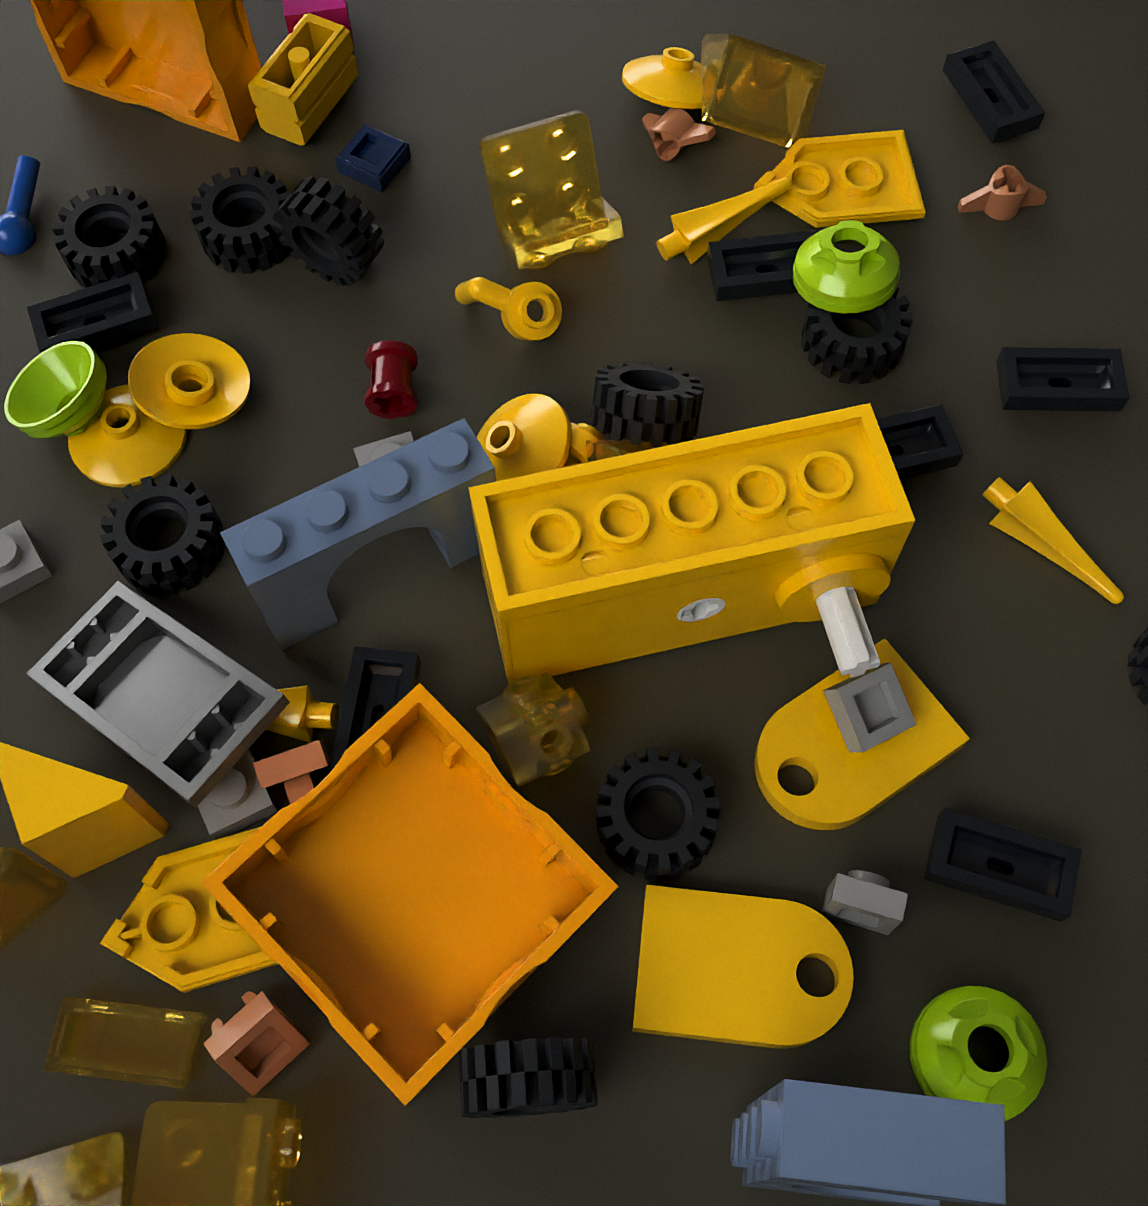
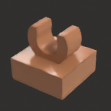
(294, 769)
(255, 1042)

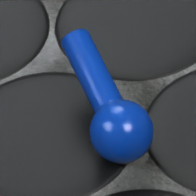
(16, 230)

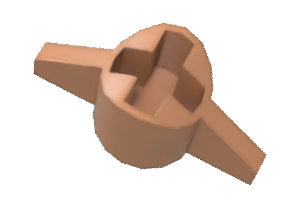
(674, 131)
(1003, 195)

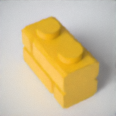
(304, 79)

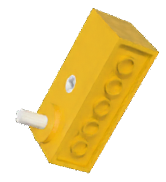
(695, 544)

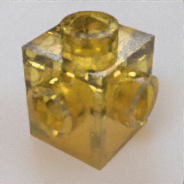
(535, 727)

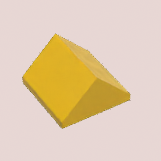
(74, 814)

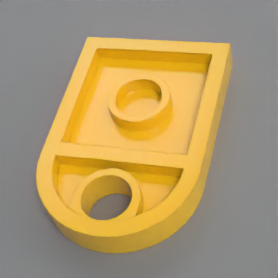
(844, 781)
(729, 967)

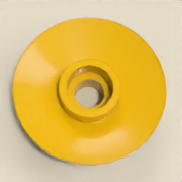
(666, 79)
(189, 381)
(527, 436)
(125, 453)

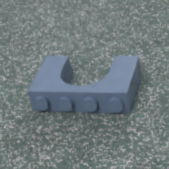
(301, 543)
(872, 1145)

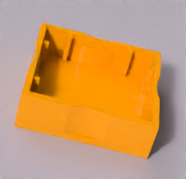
(160, 55)
(410, 891)

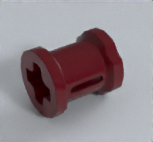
(391, 379)

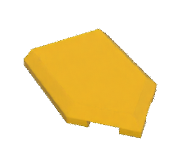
(849, 179)
(180, 928)

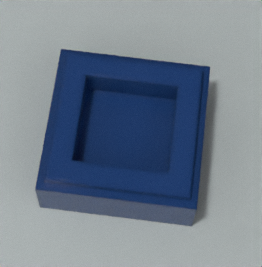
(373, 157)

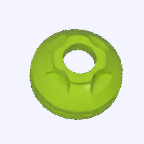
(842, 279)
(58, 392)
(942, 1055)

